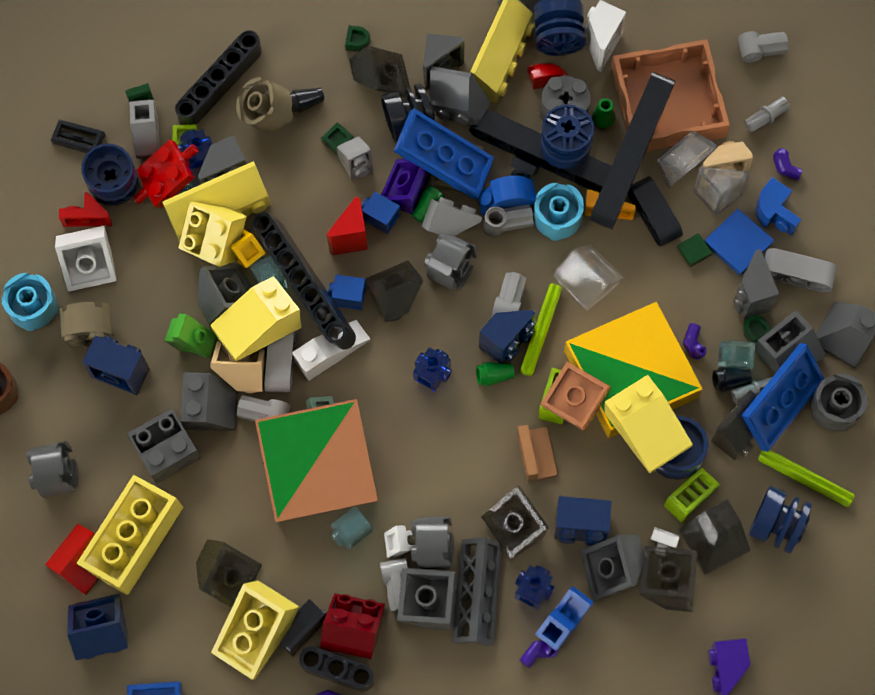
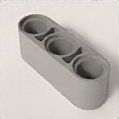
(801, 270)
(280, 364)

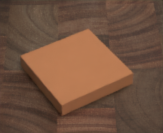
(575, 396)

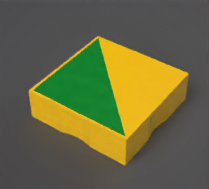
(630, 350)

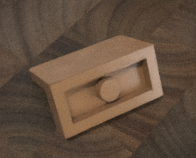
(536, 453)

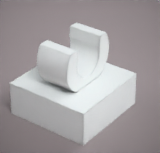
(664, 538)
(397, 541)

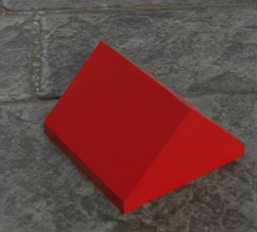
(349, 231)
(66, 557)

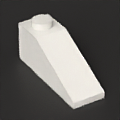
(320, 354)

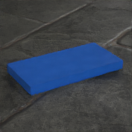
(444, 154)
(783, 397)

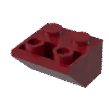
(352, 625)

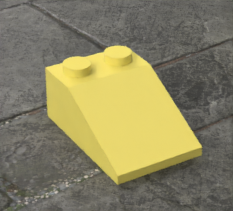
(257, 319)
(647, 424)
(254, 628)

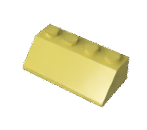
(502, 48)
(237, 190)
(130, 534)

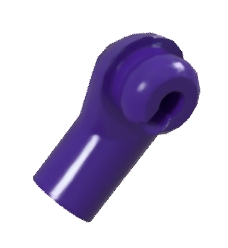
(784, 165)
(691, 343)

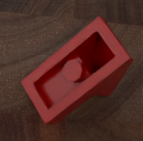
(90, 216)

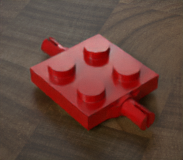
(165, 173)

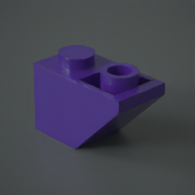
(730, 663)

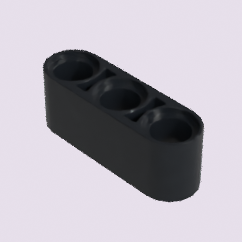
(655, 211)
(327, 659)

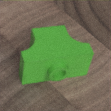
(190, 336)

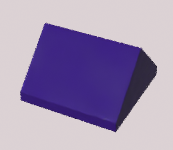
(405, 184)

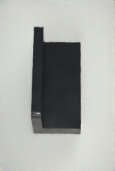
(305, 624)

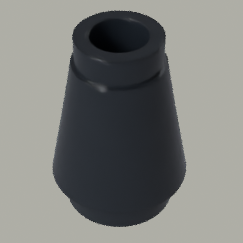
(306, 98)
(730, 378)

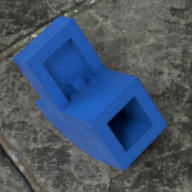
(507, 193)
(771, 207)
(564, 618)

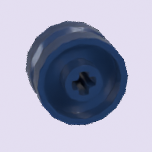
(690, 460)

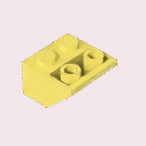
(211, 232)

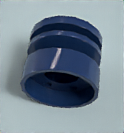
(559, 27)
(563, 148)
(110, 162)
(780, 519)

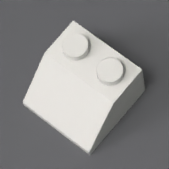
(603, 32)
(85, 258)

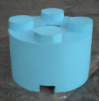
(554, 223)
(38, 311)

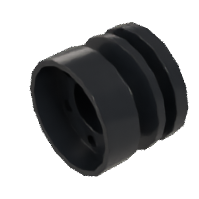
(397, 110)

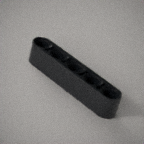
(220, 68)

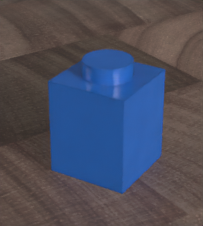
(380, 212)
(348, 292)

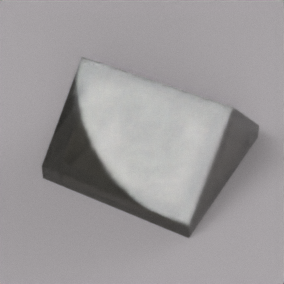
(515, 522)

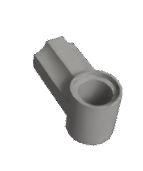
(756, 46)
(510, 219)
(510, 293)
(253, 408)
(392, 579)

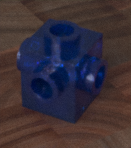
(200, 141)
(432, 368)
(533, 595)

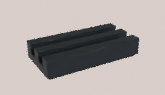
(78, 128)

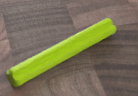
(541, 329)
(806, 477)

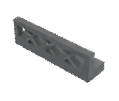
(482, 590)

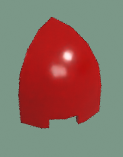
(543, 72)

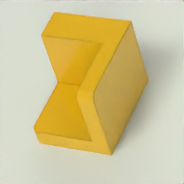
(247, 249)

